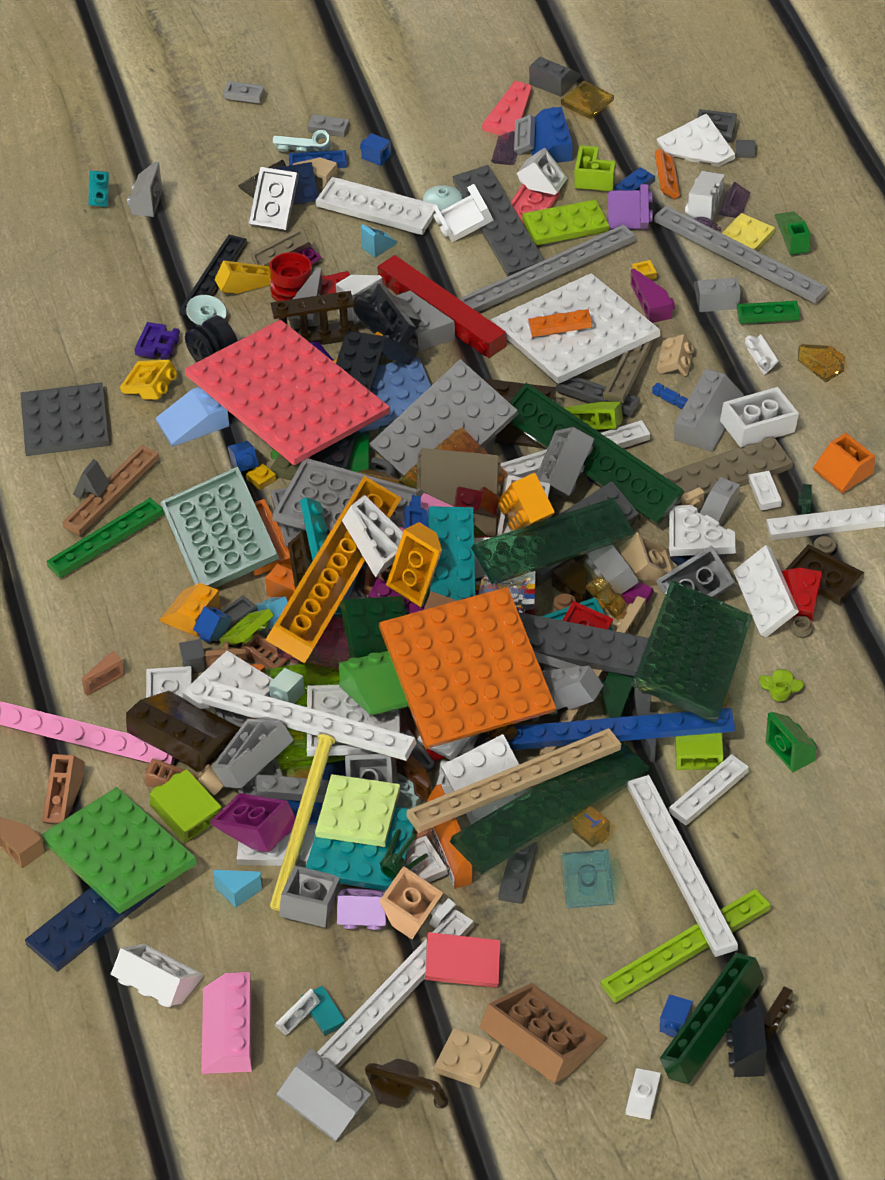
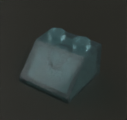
(587, 878)

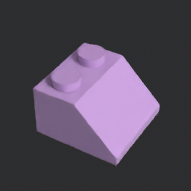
(360, 908)

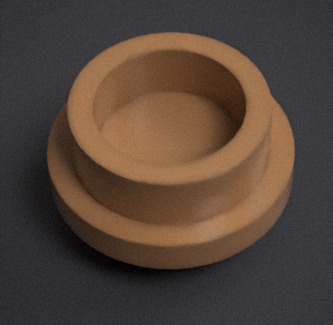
(563, 601)

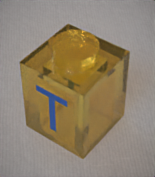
(591, 826)

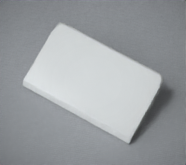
(297, 1012)

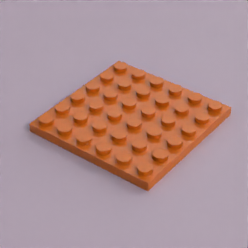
(466, 667)

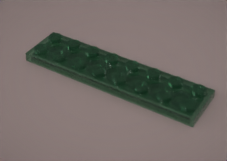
(552, 541)

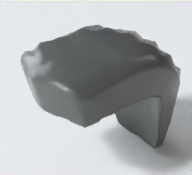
(383, 466)

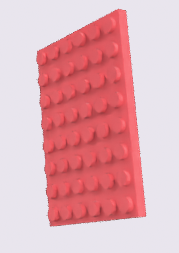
(287, 391)

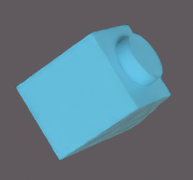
(276, 605)

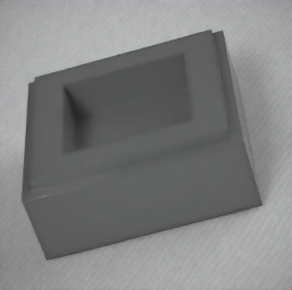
(745, 148)

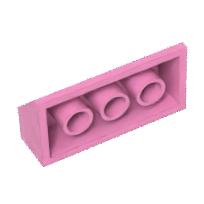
(227, 1024)

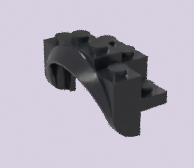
(392, 319)

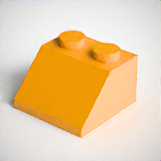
(188, 607)

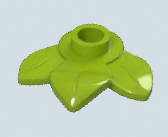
(780, 684)

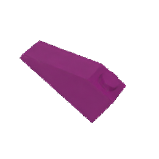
(652, 298)

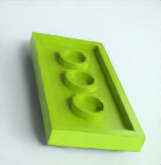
(565, 222)

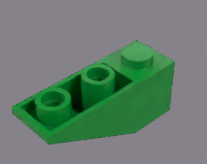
(794, 232)

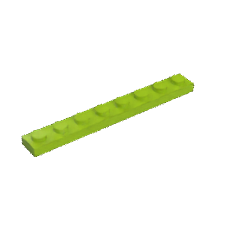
(680, 948)

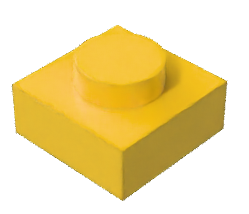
(645, 268)
(261, 476)

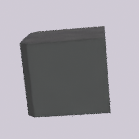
(193, 655)

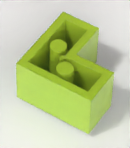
(592, 172)

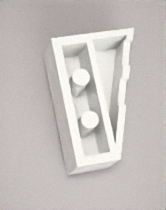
(705, 195)
(373, 534)

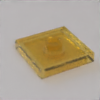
(587, 99)

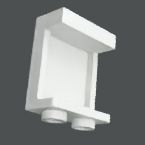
(463, 216)

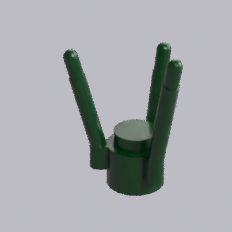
(393, 863)

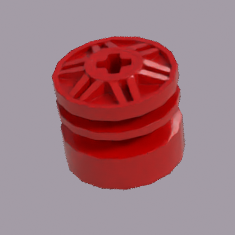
(288, 275)

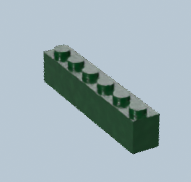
(711, 1018)

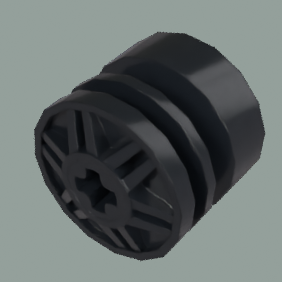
(209, 338)

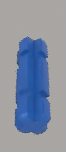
(669, 395)

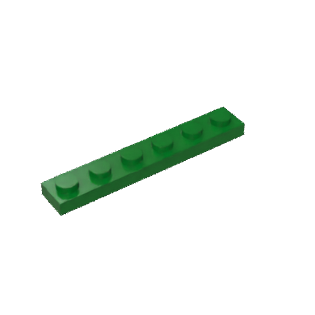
(105, 537)

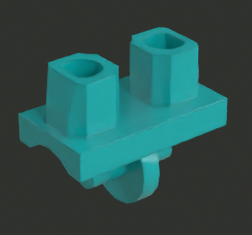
(98, 188)

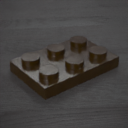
(837, 576)

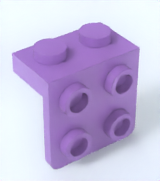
(630, 208)

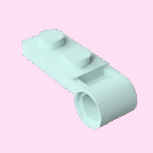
(303, 145)

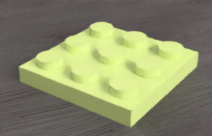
(357, 810)

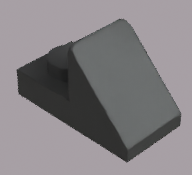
(92, 481)

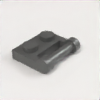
(723, 121)

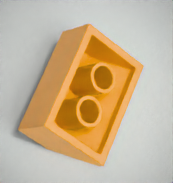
(415, 563)

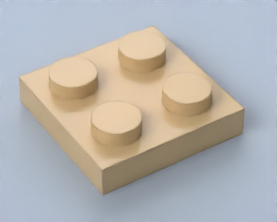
(466, 1058)

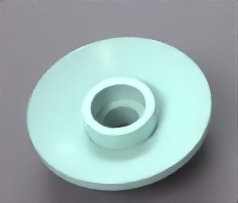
(442, 196)
(204, 307)

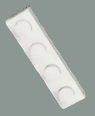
(708, 789)

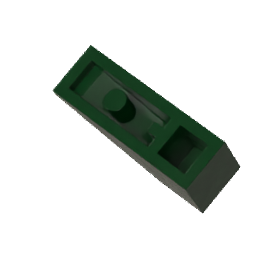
(616, 695)

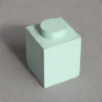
(287, 686)

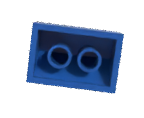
(553, 134)

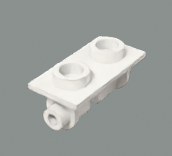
(761, 353)

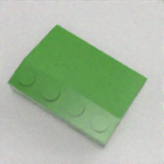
(372, 683)

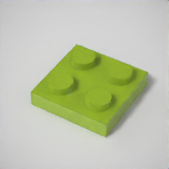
(245, 628)

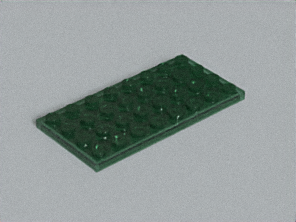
(692, 651)

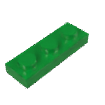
(768, 312)

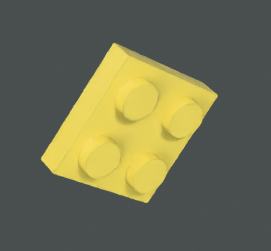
(749, 231)

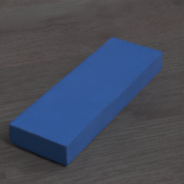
(335, 156)

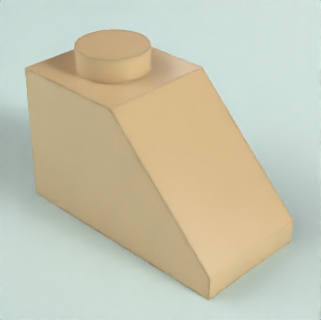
(323, 170)

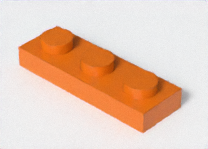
(667, 174)
(560, 323)

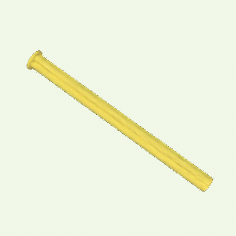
(303, 816)

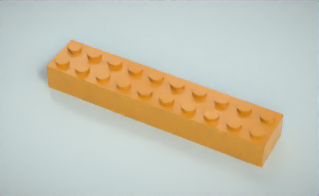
(326, 580)

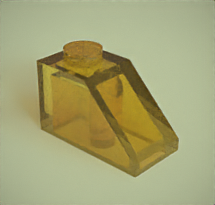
(822, 360)

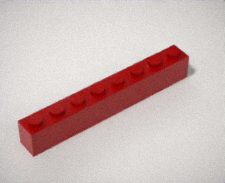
(469, 324)

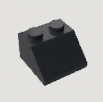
(747, 1044)

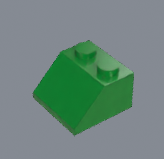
(789, 741)

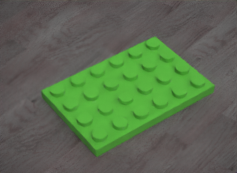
(118, 850)

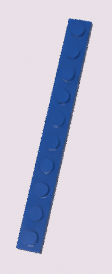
(622, 727)

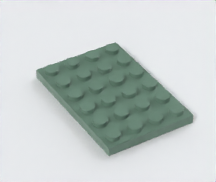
(219, 529)

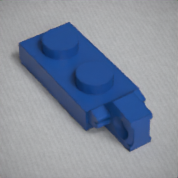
(414, 513)

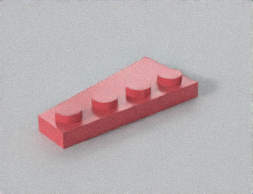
(508, 109)

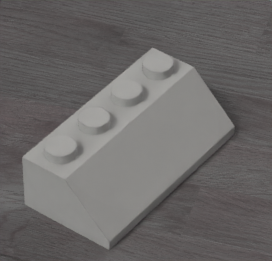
(700, 417)

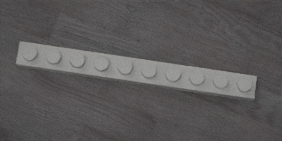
(741, 254)
(549, 268)

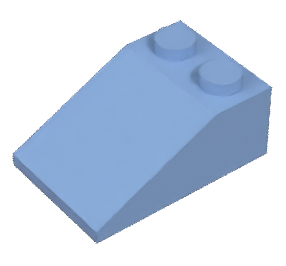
(192, 417)

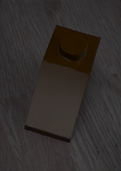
(570, 579)

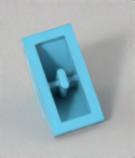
(375, 240)
(237, 885)

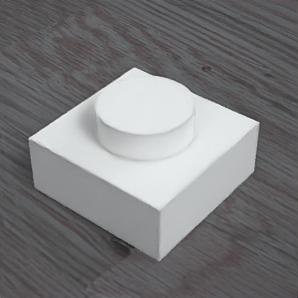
(441, 912)

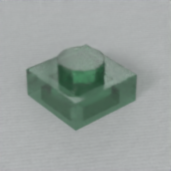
(805, 499)

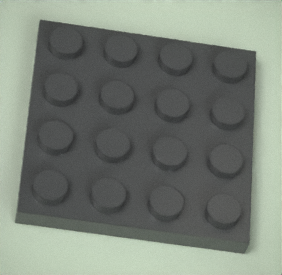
(64, 419)

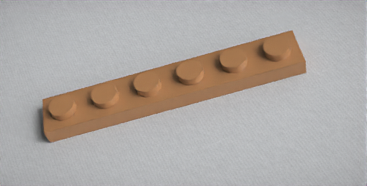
(119, 483)

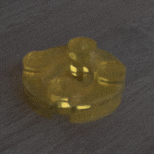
(606, 598)

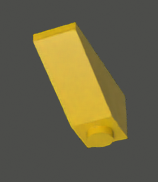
(242, 277)

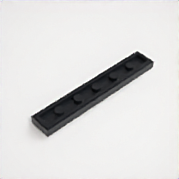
(206, 285)

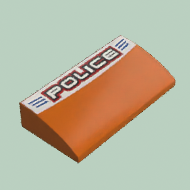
(457, 866)

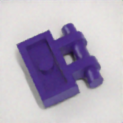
(151, 341)

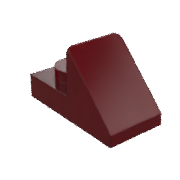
(483, 500)

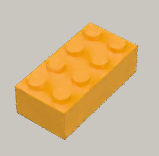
(525, 503)

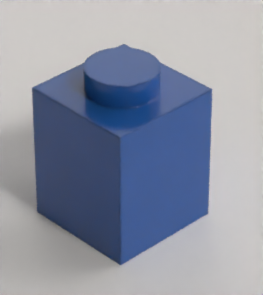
(375, 149)
(243, 456)
(212, 624)
(675, 1014)

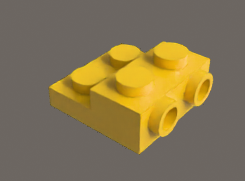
(149, 379)

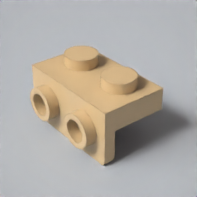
(675, 354)

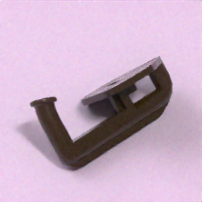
(395, 1082)

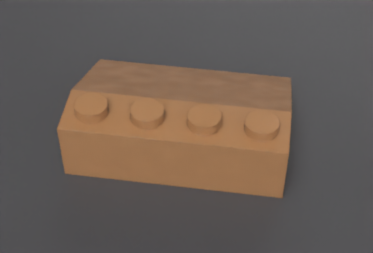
(541, 1031)

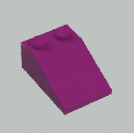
(256, 821)

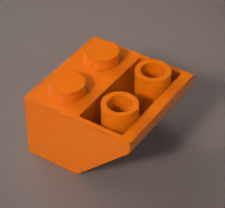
(845, 463)

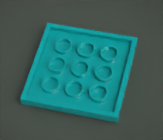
(357, 862)

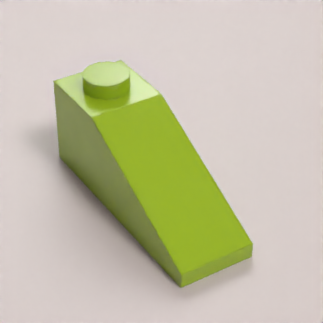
(599, 414)

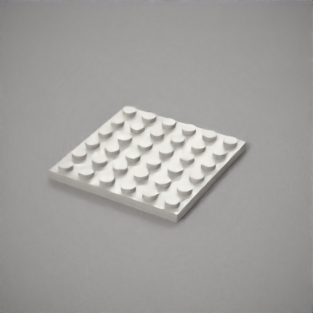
(566, 354)

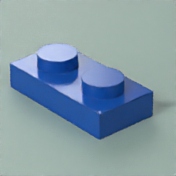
(634, 180)

